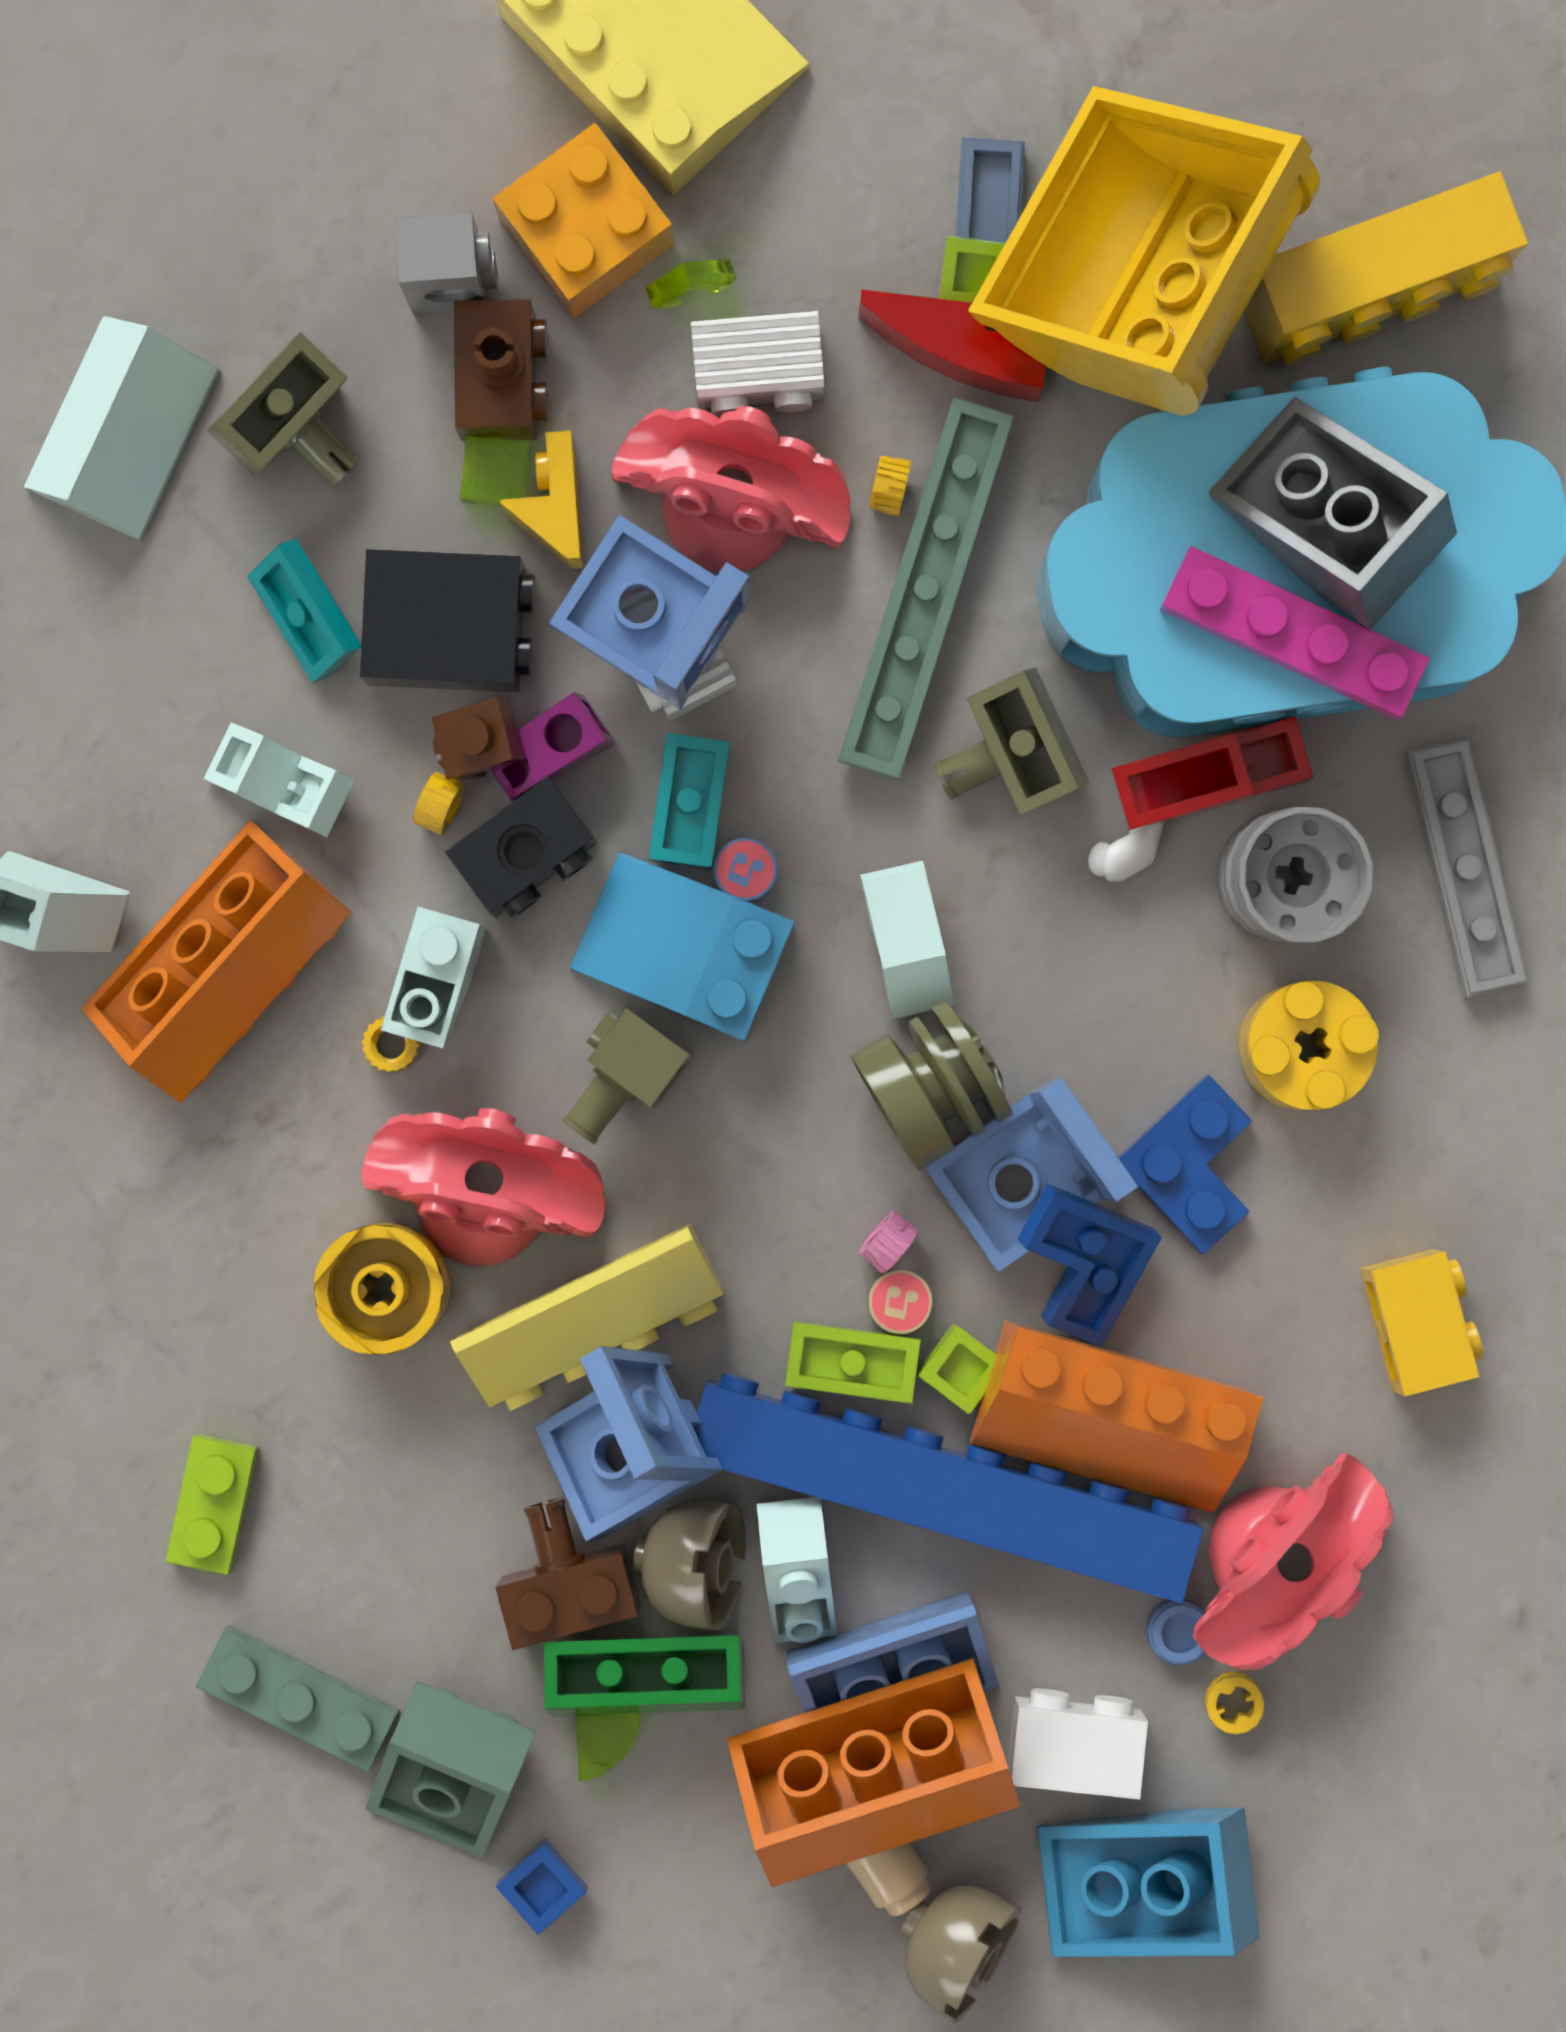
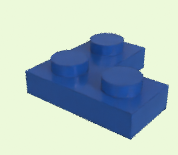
(1172, 1161)
(1102, 1258)

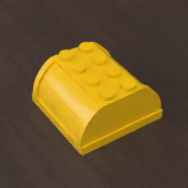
(1146, 246)

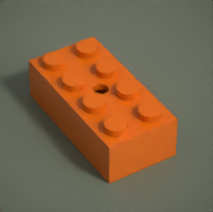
(871, 1773)

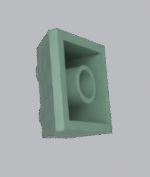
(450, 1769)

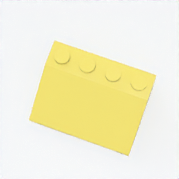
(663, 72)

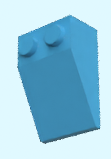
(682, 946)
(1150, 1884)

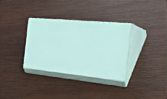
(122, 426)

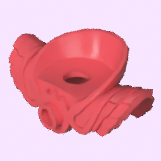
(724, 518)
(541, 1191)
(1258, 1609)

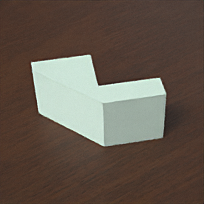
(279, 779)
(907, 939)

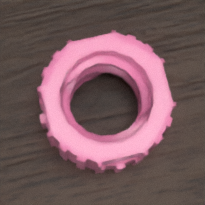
(888, 1241)

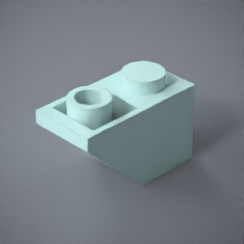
(57, 908)
(433, 977)
(796, 1570)

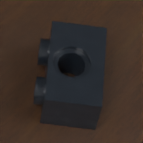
(484, 853)

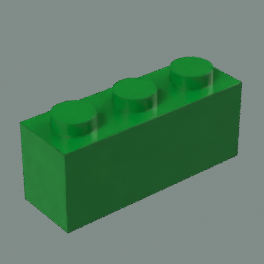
(644, 1675)

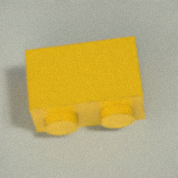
(1422, 1321)

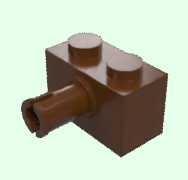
(497, 369)
(566, 1587)

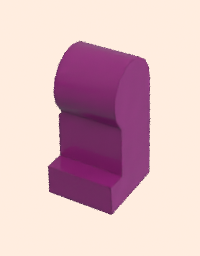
(554, 745)

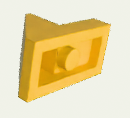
(553, 518)

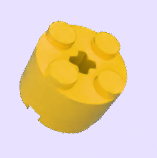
(1344, 1038)
(345, 1290)

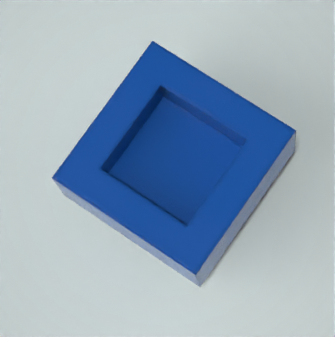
(541, 1886)

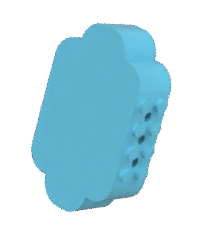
(1153, 502)

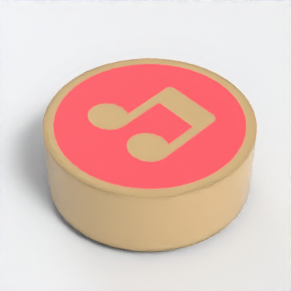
(900, 1301)

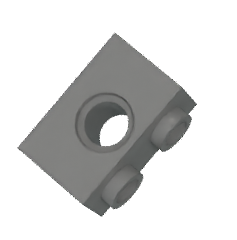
(443, 261)

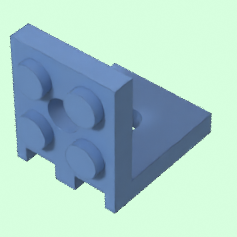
(690, 617)
(1053, 1143)
(652, 1427)

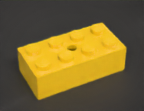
(1386, 270)

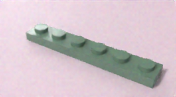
(925, 589)

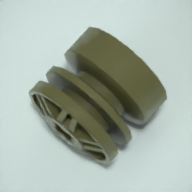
(933, 1084)

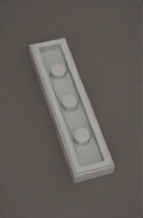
(1466, 867)

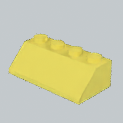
(601, 1308)

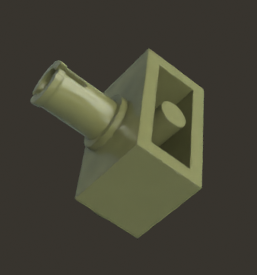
(283, 412)
(1020, 743)
(629, 1063)

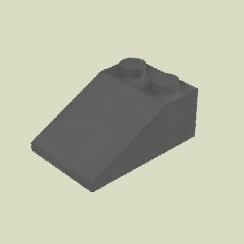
(1337, 511)

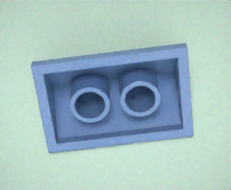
(891, 1653)

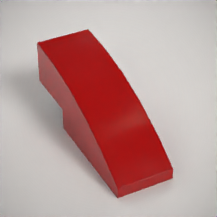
(952, 343)
(1212, 773)

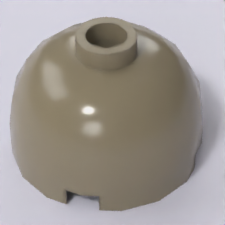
(690, 1563)
(957, 1945)

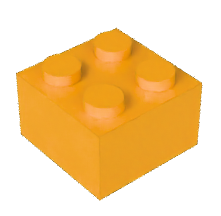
(584, 220)

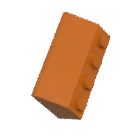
(215, 962)
(1115, 1417)

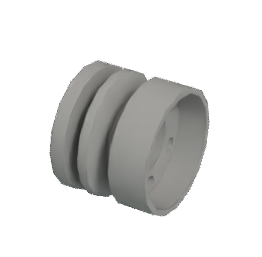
(1331, 868)

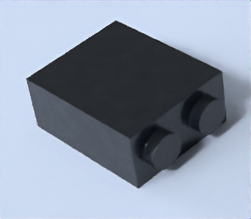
(445, 620)

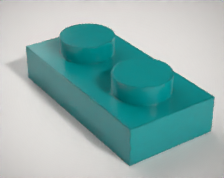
(304, 610)
(689, 800)

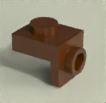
(476, 738)

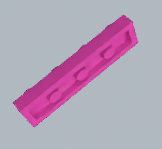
(1294, 633)

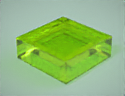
(494, 470)

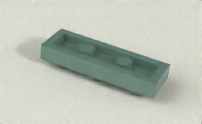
(297, 1698)

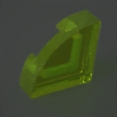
(690, 276)
(603, 1741)

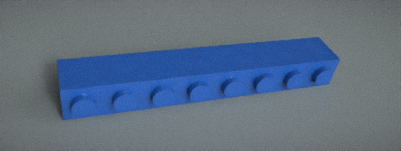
(948, 1490)

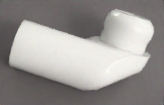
(1126, 854)

